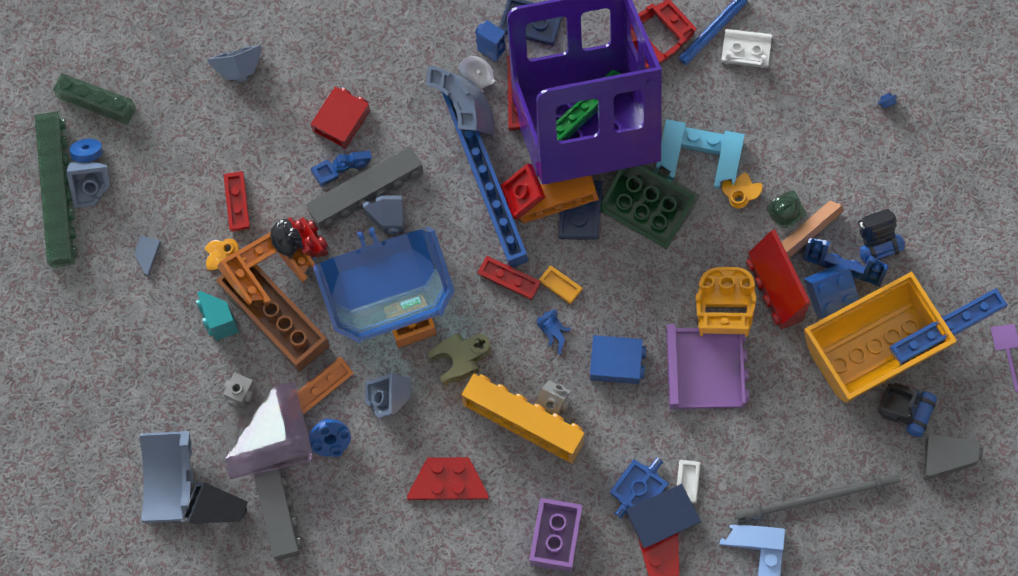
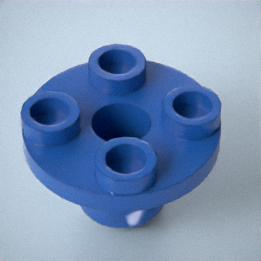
(329, 438)

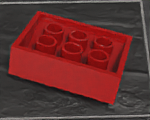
(778, 281)

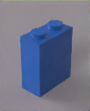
(617, 359)

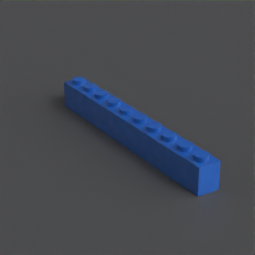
(490, 191)

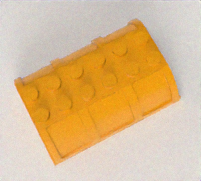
(856, 340)

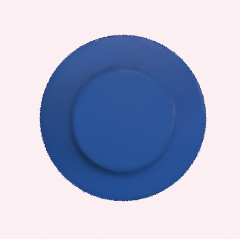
(887, 100)

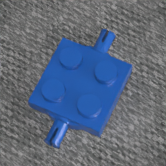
(637, 485)

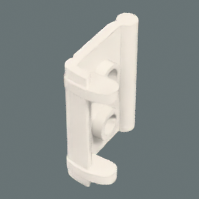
(746, 48)

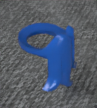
(551, 327)

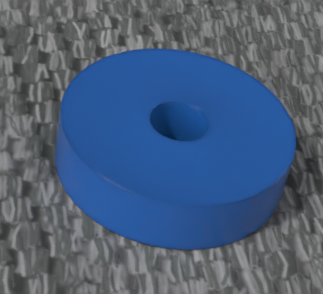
(86, 150)

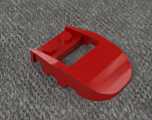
(674, 21)

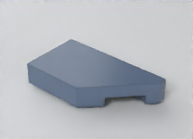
(146, 253)

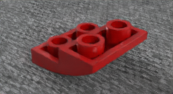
(312, 244)

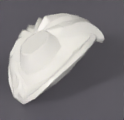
(477, 71)

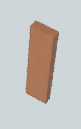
(811, 227)

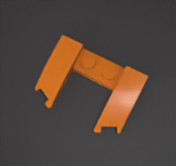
(238, 265)

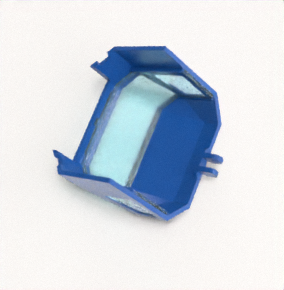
(385, 284)

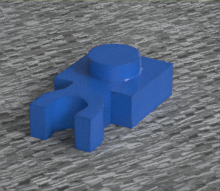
(355, 160)
(326, 172)

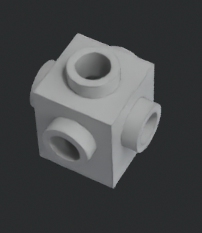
(238, 390)
(554, 398)

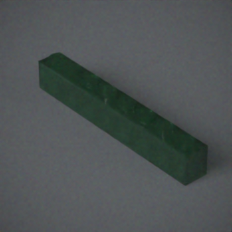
(55, 189)

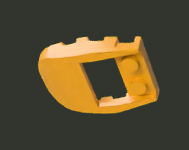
(726, 289)

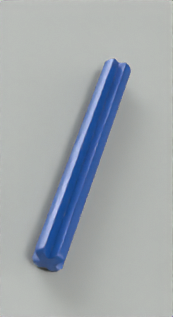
(710, 32)

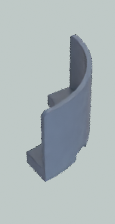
(469, 101)
(166, 475)

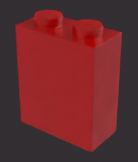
(340, 117)

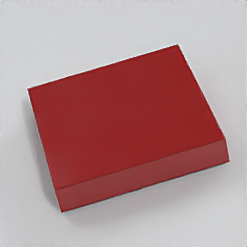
(522, 191)

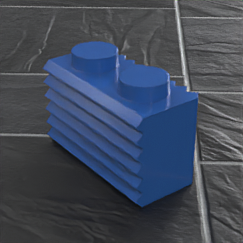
(490, 40)

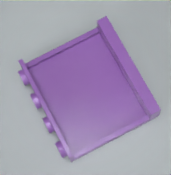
(706, 369)

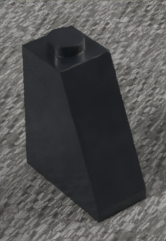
(213, 505)

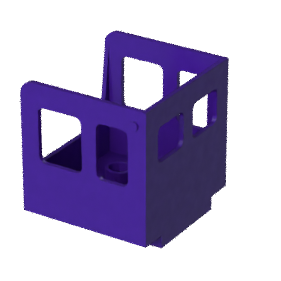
(544, 88)

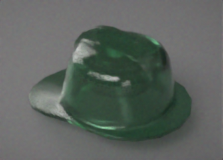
(786, 209)

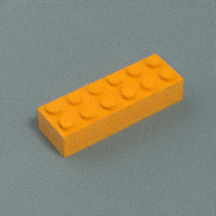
(523, 418)

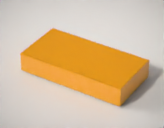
(560, 285)

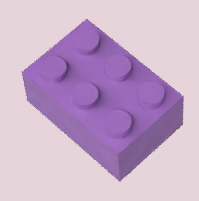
(555, 535)

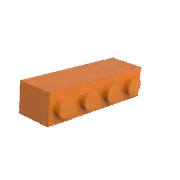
(563, 196)

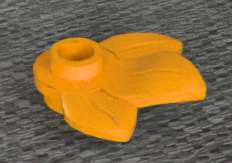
(743, 188)
(218, 252)

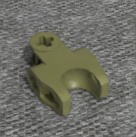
(463, 354)

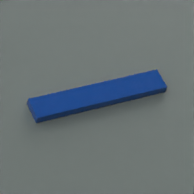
(956, 321)

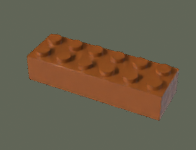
(280, 321)

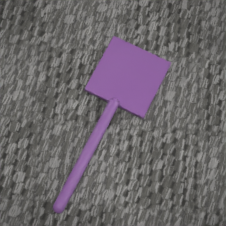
(1006, 338)

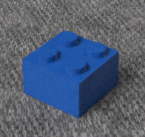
(831, 290)

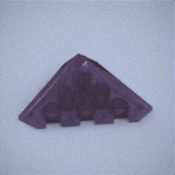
(274, 437)

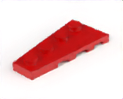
(662, 557)

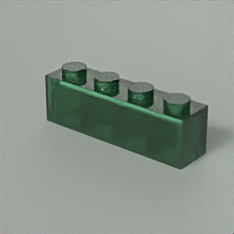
(94, 99)

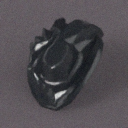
(286, 238)

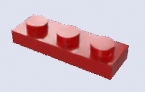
(236, 201)
(509, 278)

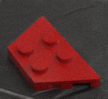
(447, 480)

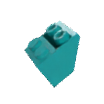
(216, 316)

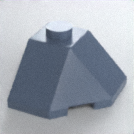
(237, 64)
(87, 182)
(387, 213)
(387, 394)

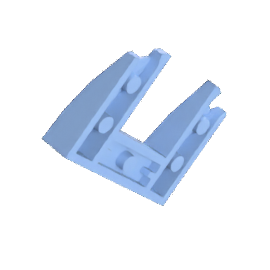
(766, 539)

